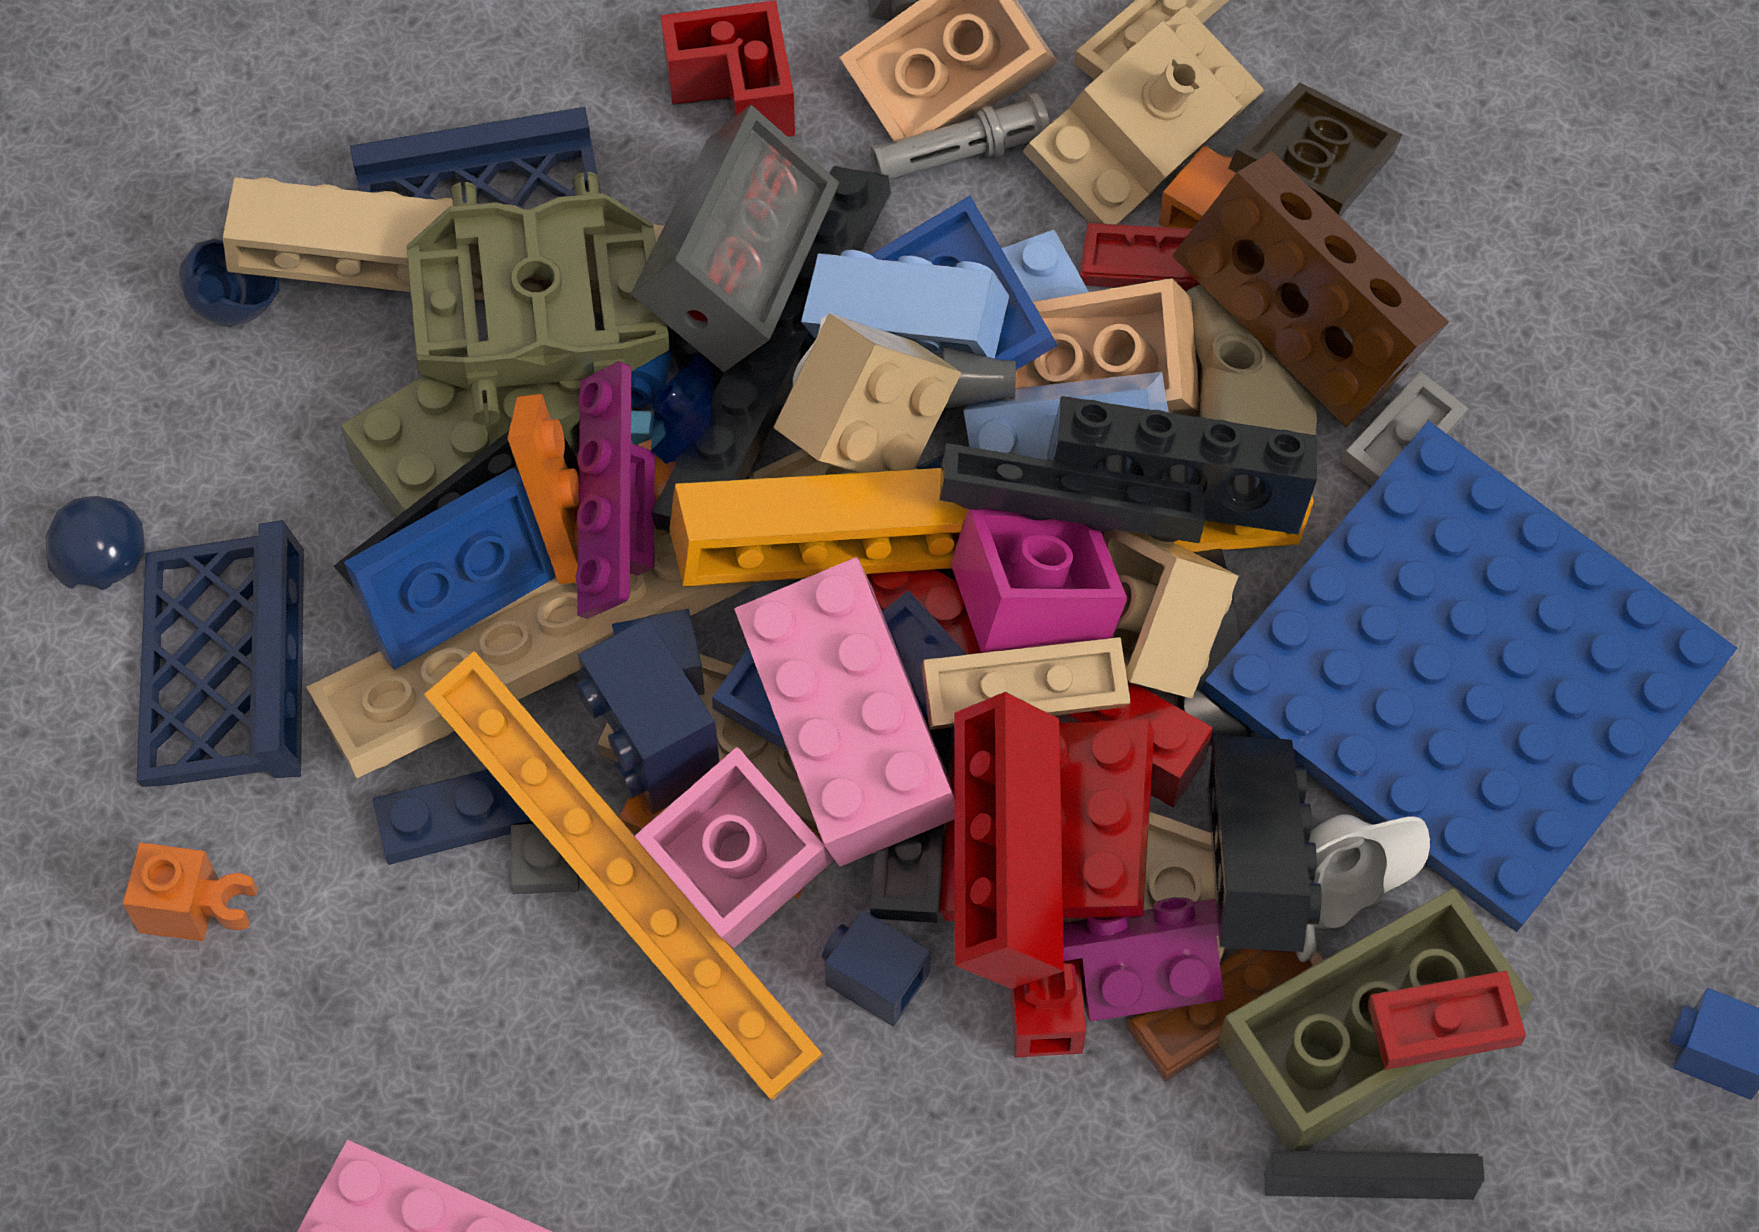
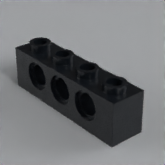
(1245, 470)

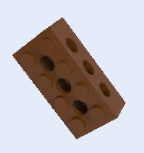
(1309, 288)

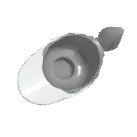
(1361, 864)

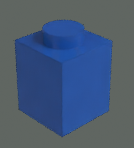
(1719, 1043)

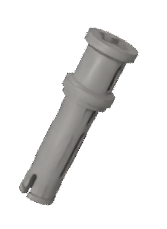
(987, 133)

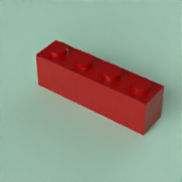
(1008, 841)

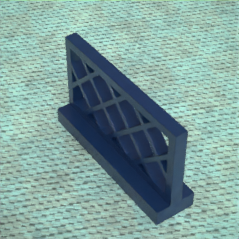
(476, 151)
(274, 663)

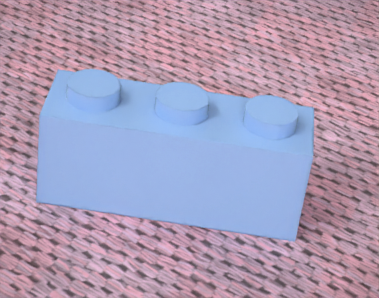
(910, 299)
(1027, 421)

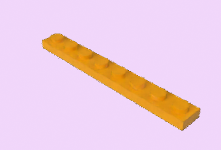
(624, 876)

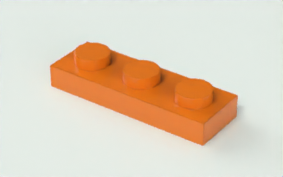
(550, 485)

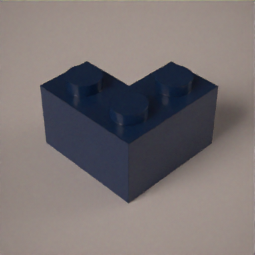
(657, 718)

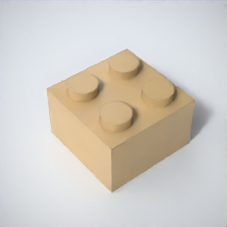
(866, 398)
(1169, 610)

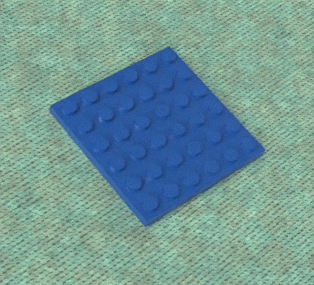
(1471, 672)

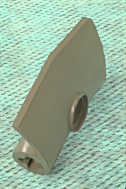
(1241, 377)

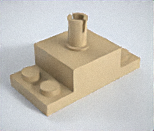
(1143, 119)

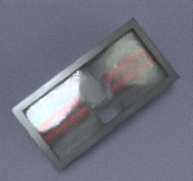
(736, 239)

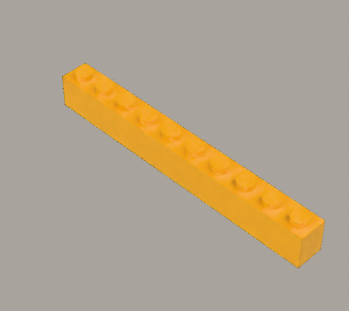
(818, 521)

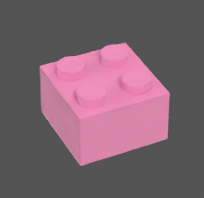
(734, 847)

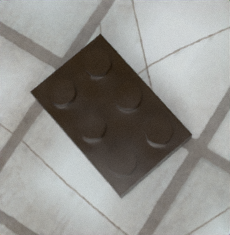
(1321, 143)

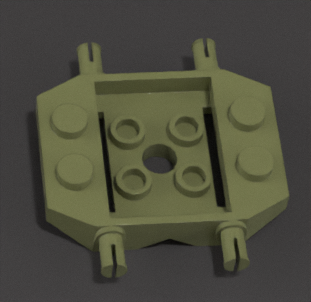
(530, 333)

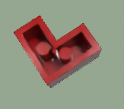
(731, 55)

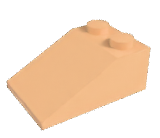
(946, 62)
(1121, 335)

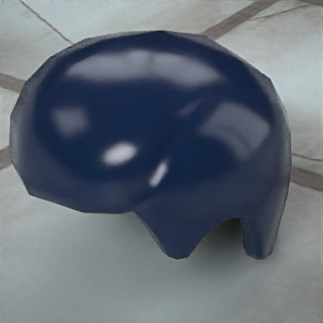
(221, 295)
(94, 542)

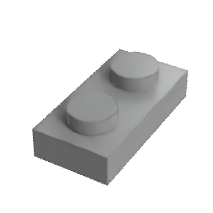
(1400, 423)

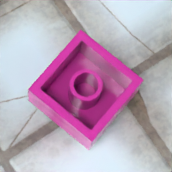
(1035, 581)

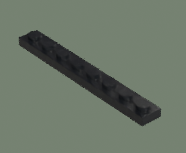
(760, 383)

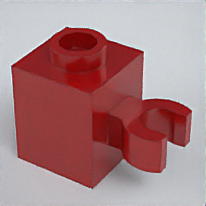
(1049, 1014)

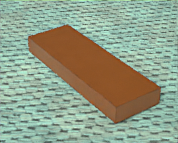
(1188, 1033)

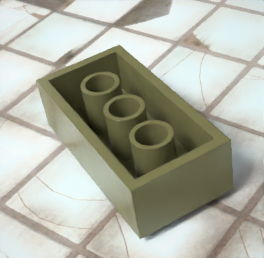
(429, 433)
(1311, 1041)

